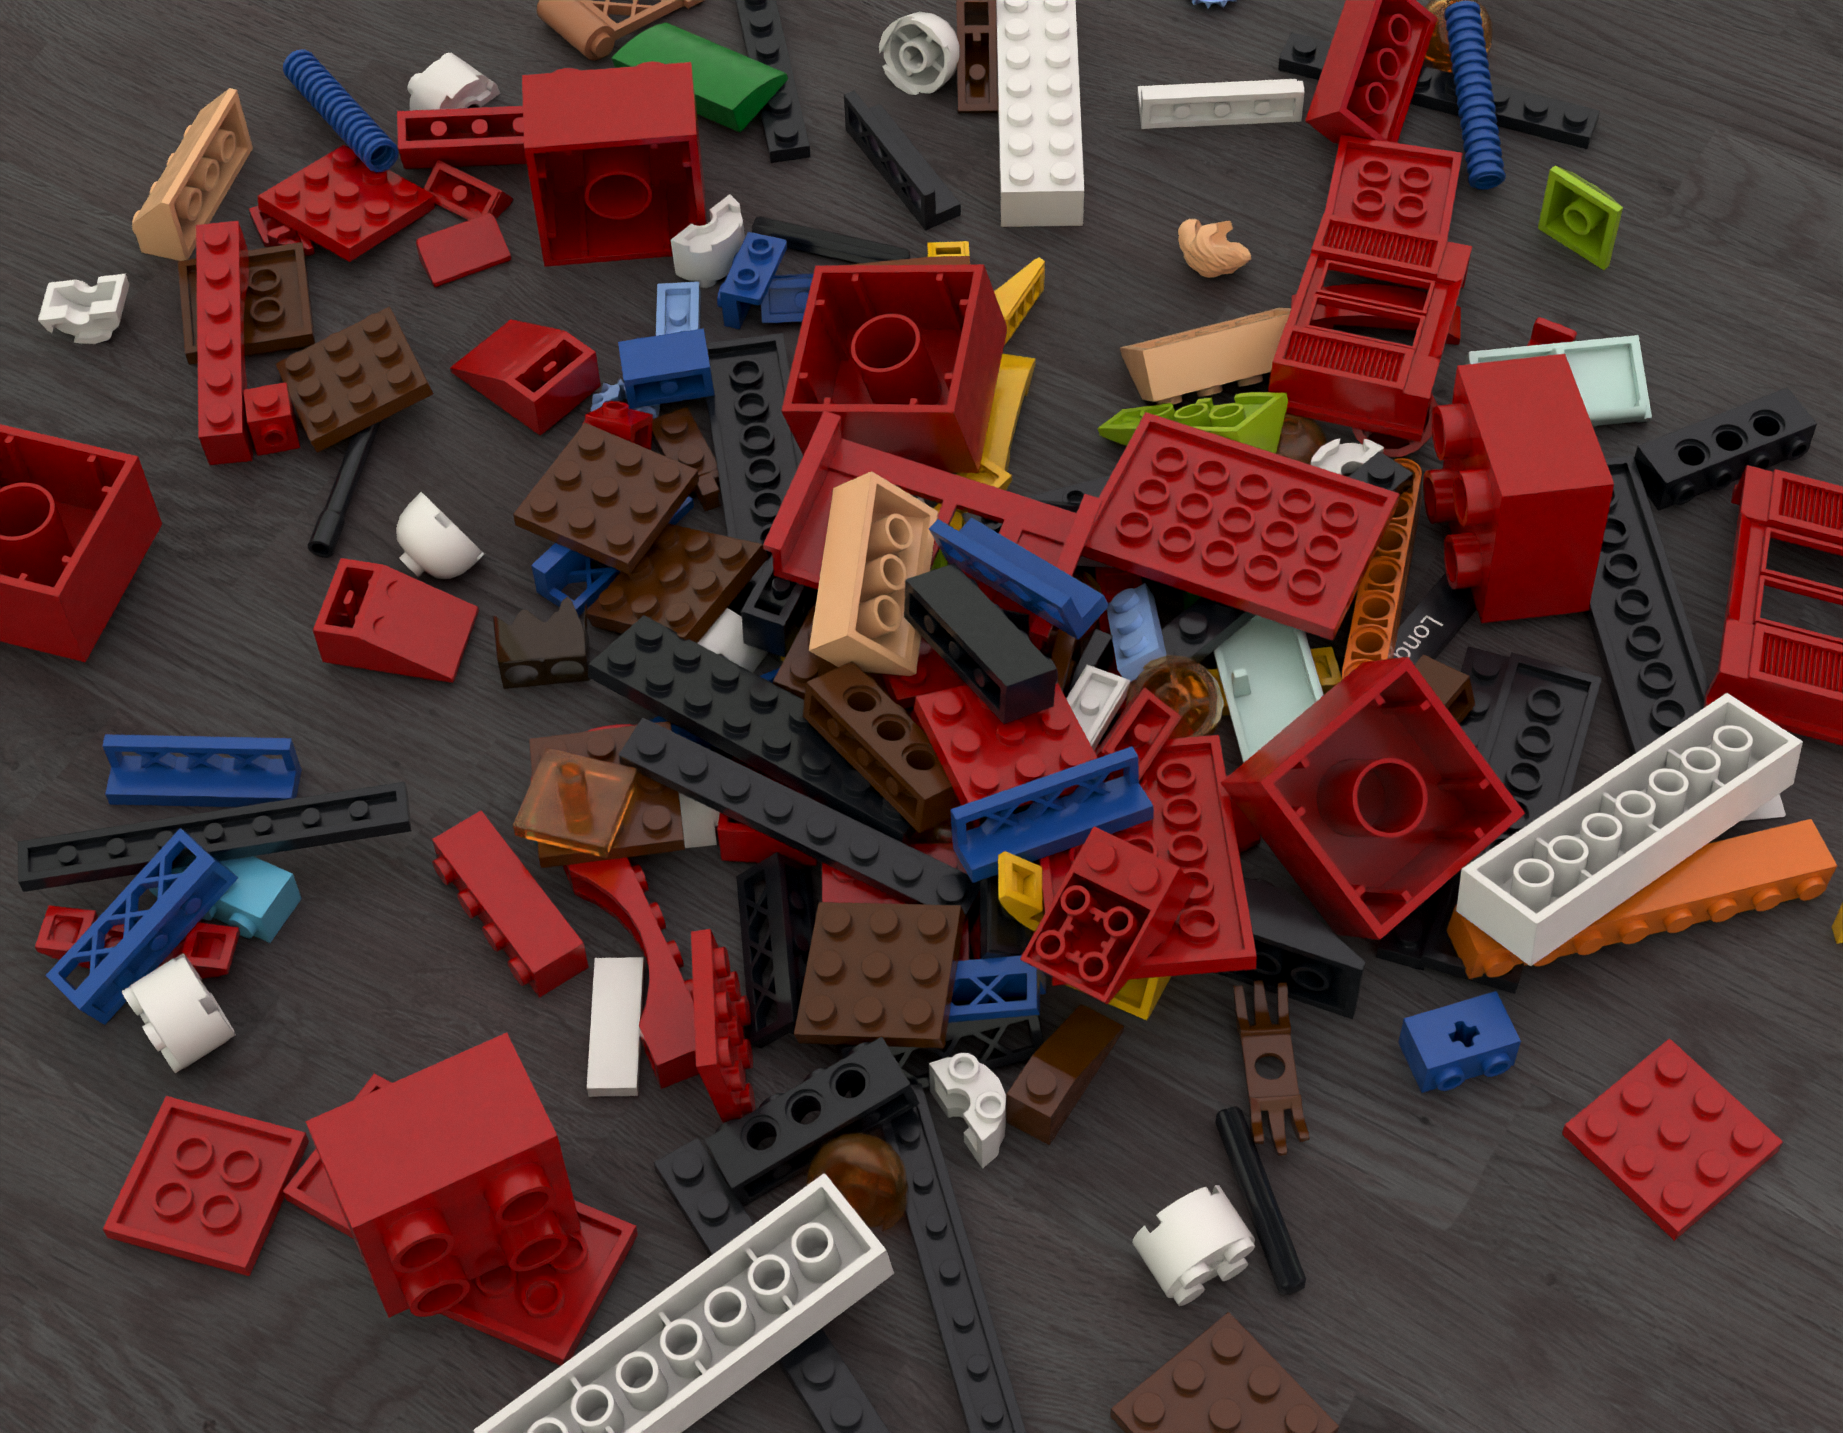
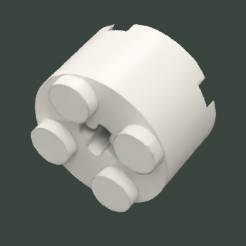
(179, 1013)
(1195, 1243)

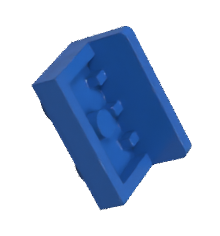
(749, 276)

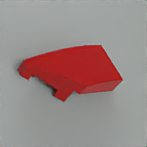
(276, 233)

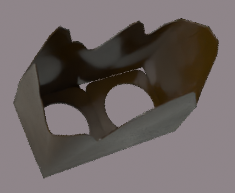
(541, 651)

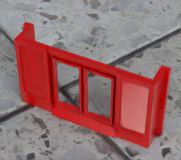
(1360, 377)
(830, 461)
(1766, 664)

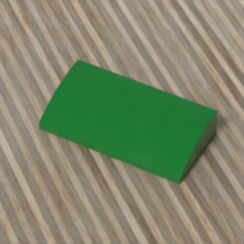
(726, 83)

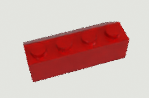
(1371, 69)

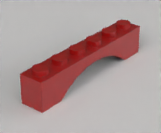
(221, 296)
(668, 1016)

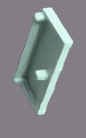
(1605, 371)
(1266, 680)

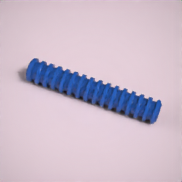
(1474, 95)
(340, 111)

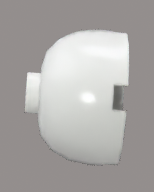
(920, 52)
(433, 541)

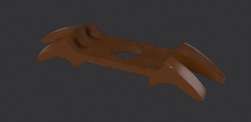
(1275, 1041)

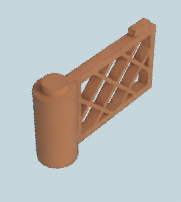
(590, 29)

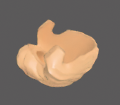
(1209, 250)

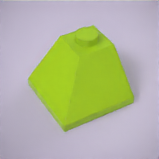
(1580, 216)

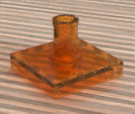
(576, 802)

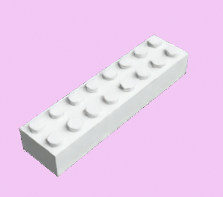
(1039, 114)
(1627, 828)
(712, 1325)

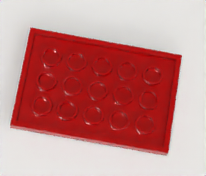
(1239, 525)
(1198, 834)

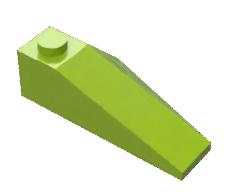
(1252, 419)

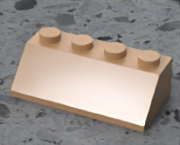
(194, 179)
(1206, 357)
(870, 548)

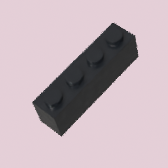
(980, 643)

